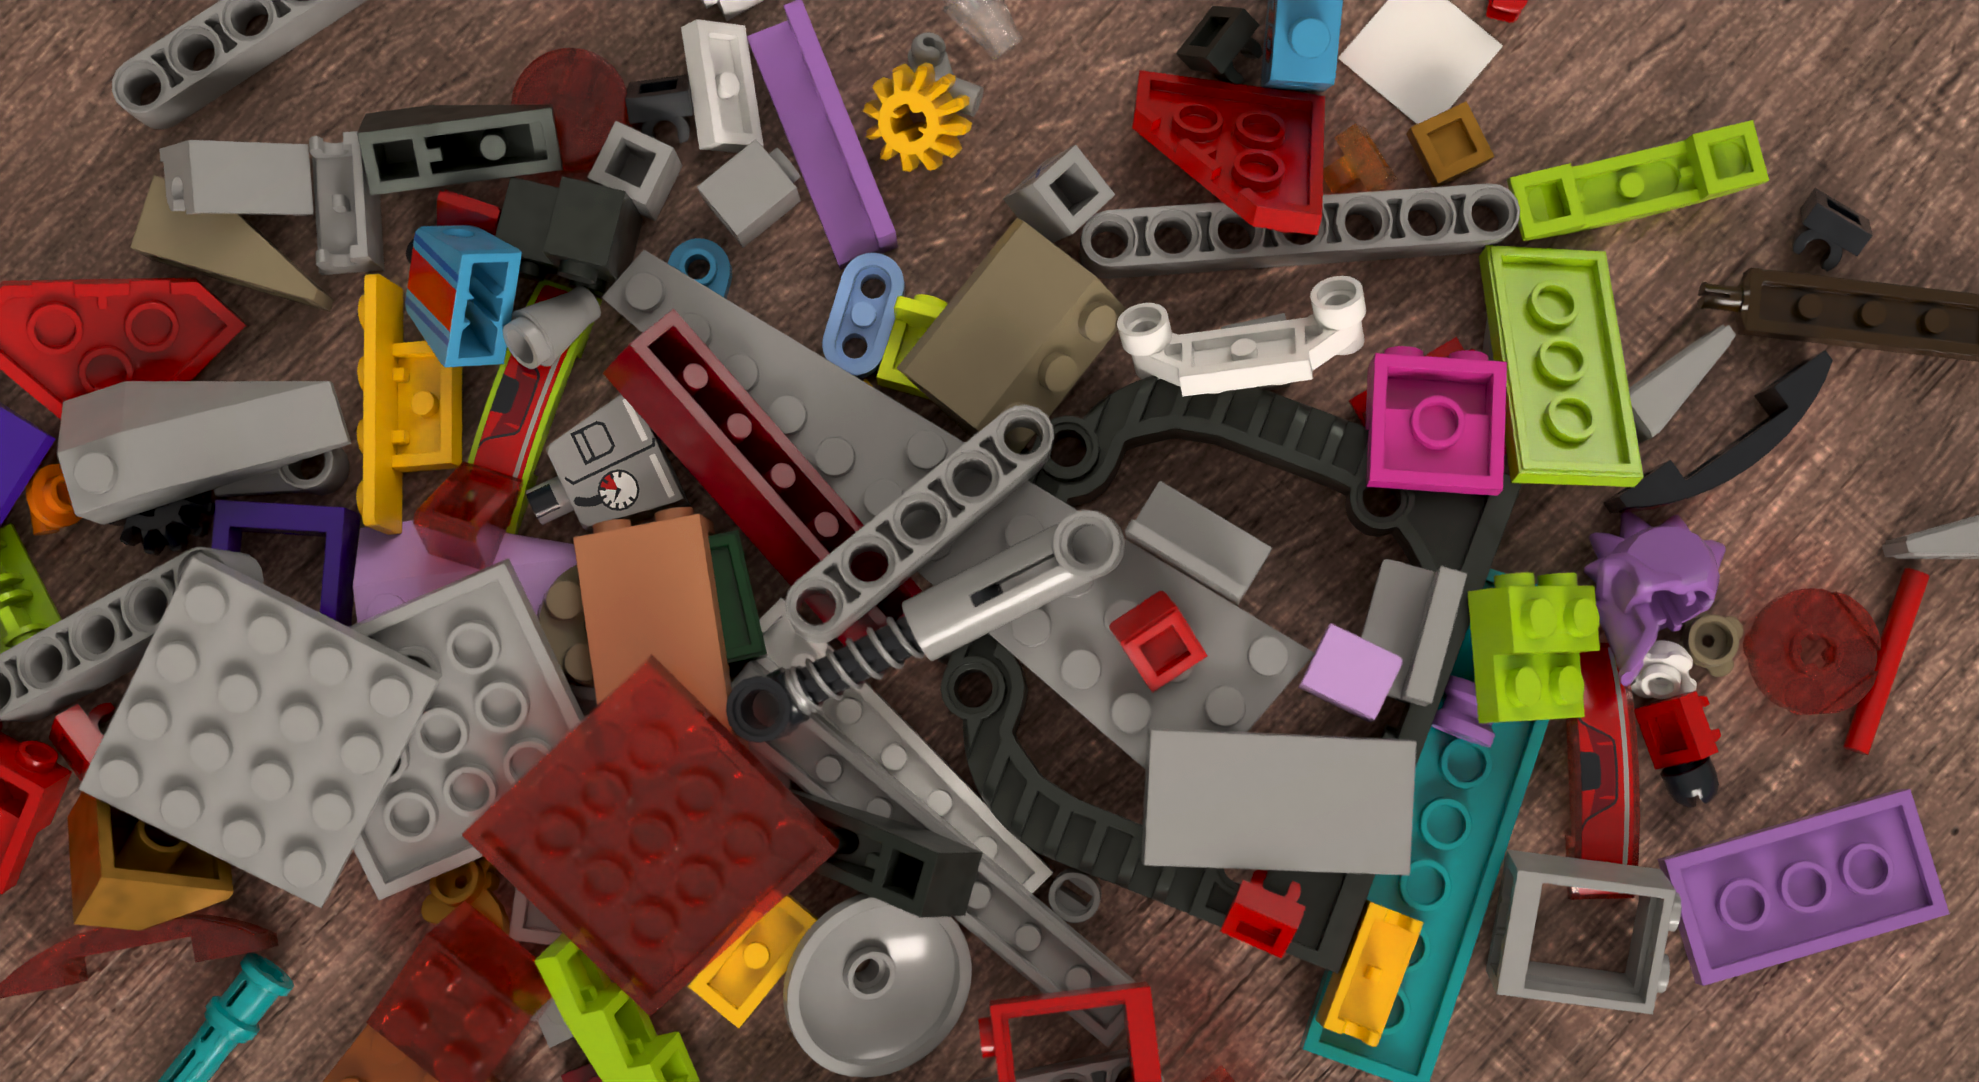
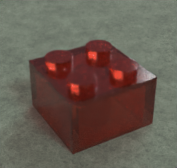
(463, 999)

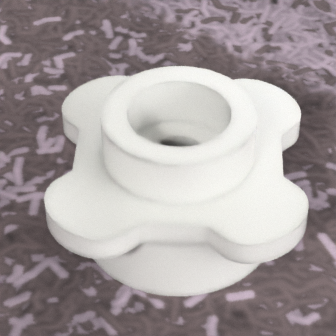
(1664, 672)

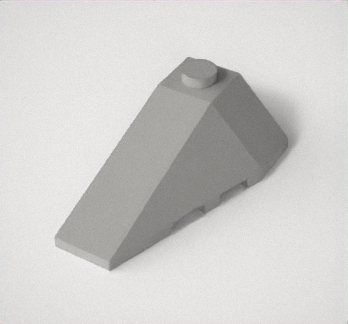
(176, 439)

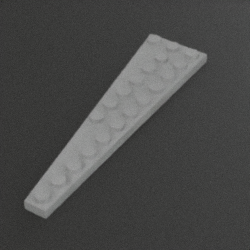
(879, 449)

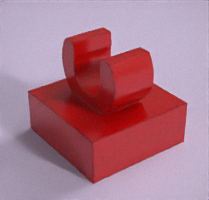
(1677, 730)
(78, 735)
(1263, 916)

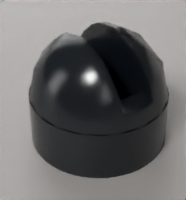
(1691, 779)

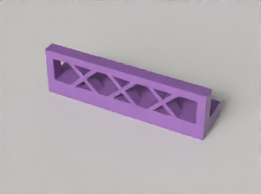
(822, 137)

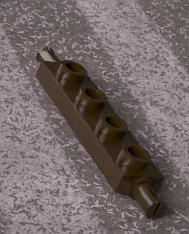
(1850, 313)

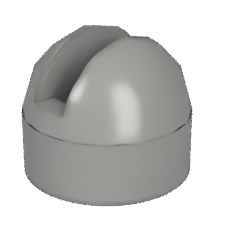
(1069, 904)

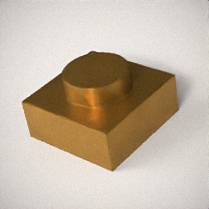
(1450, 145)

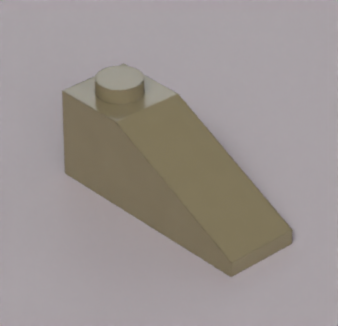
(222, 249)

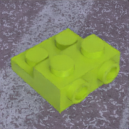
(1531, 645)

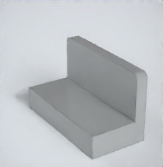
(1198, 543)
(1414, 619)

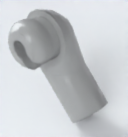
(931, 49)

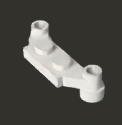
(1251, 353)

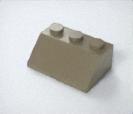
(1013, 334)

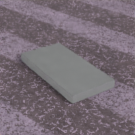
(1278, 801)

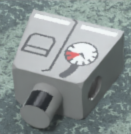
(608, 471)

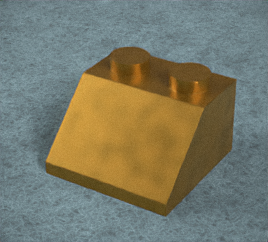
(134, 872)

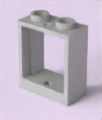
(1515, 925)

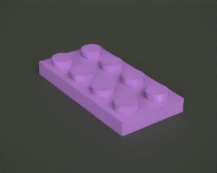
(1804, 886)

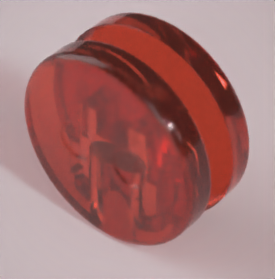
(584, 98)

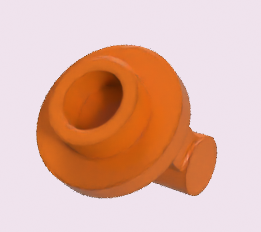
(49, 501)

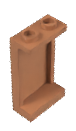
(655, 595)

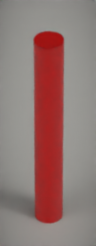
(1893, 643)

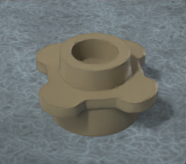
(1725, 636)

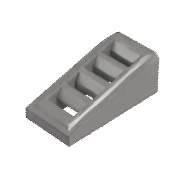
(1668, 386)
(1945, 541)

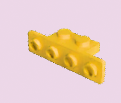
(407, 407)

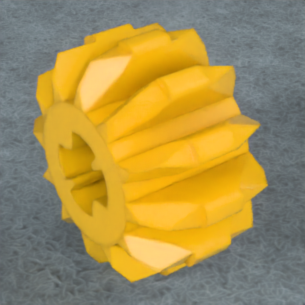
(917, 140)

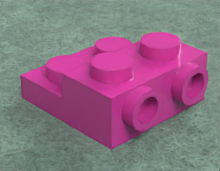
(1436, 421)

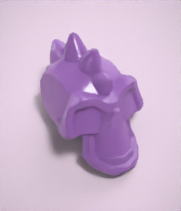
(1650, 584)

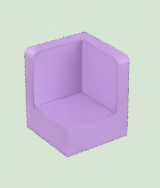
(1351, 673)

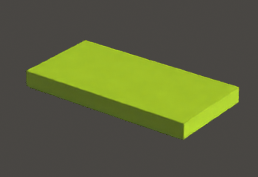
(1565, 367)

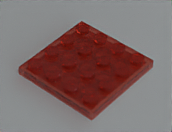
(651, 836)

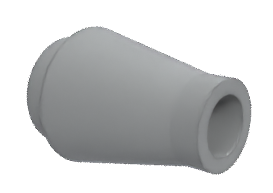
(549, 327)

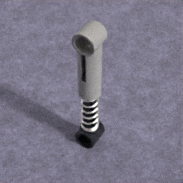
(932, 624)

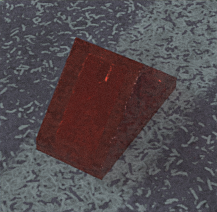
(468, 515)

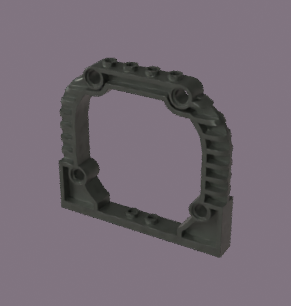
(1428, 525)

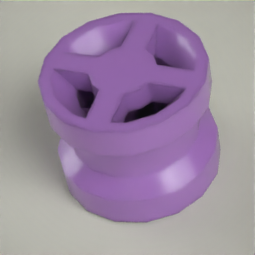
(1460, 714)

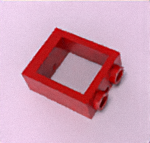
(1138, 1020)

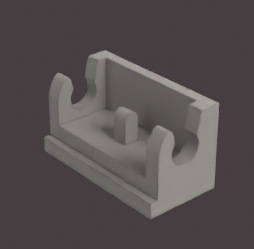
(238, 178)
(344, 209)

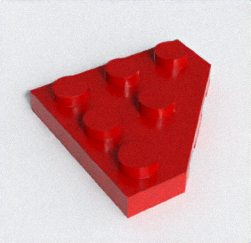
(1242, 143)
(100, 332)

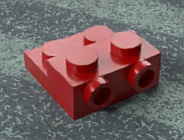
(28, 800)

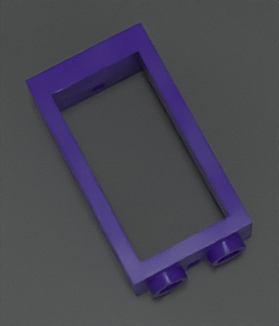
(335, 523)

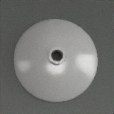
(893, 1008)

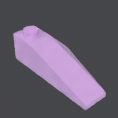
(400, 569)

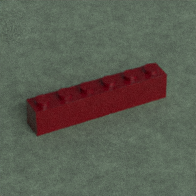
(745, 462)

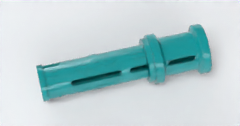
(230, 1019)

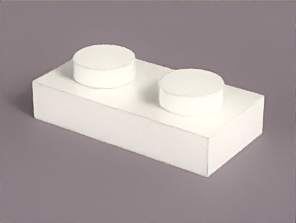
(721, 85)

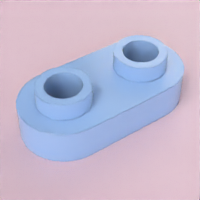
(862, 317)

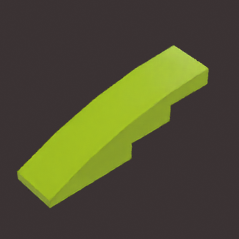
(608, 1022)

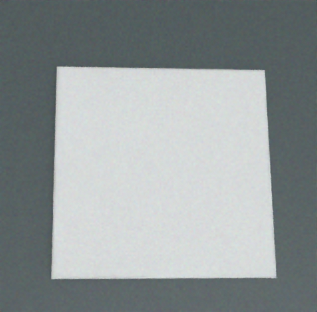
(1420, 55)

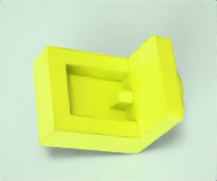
(910, 323)

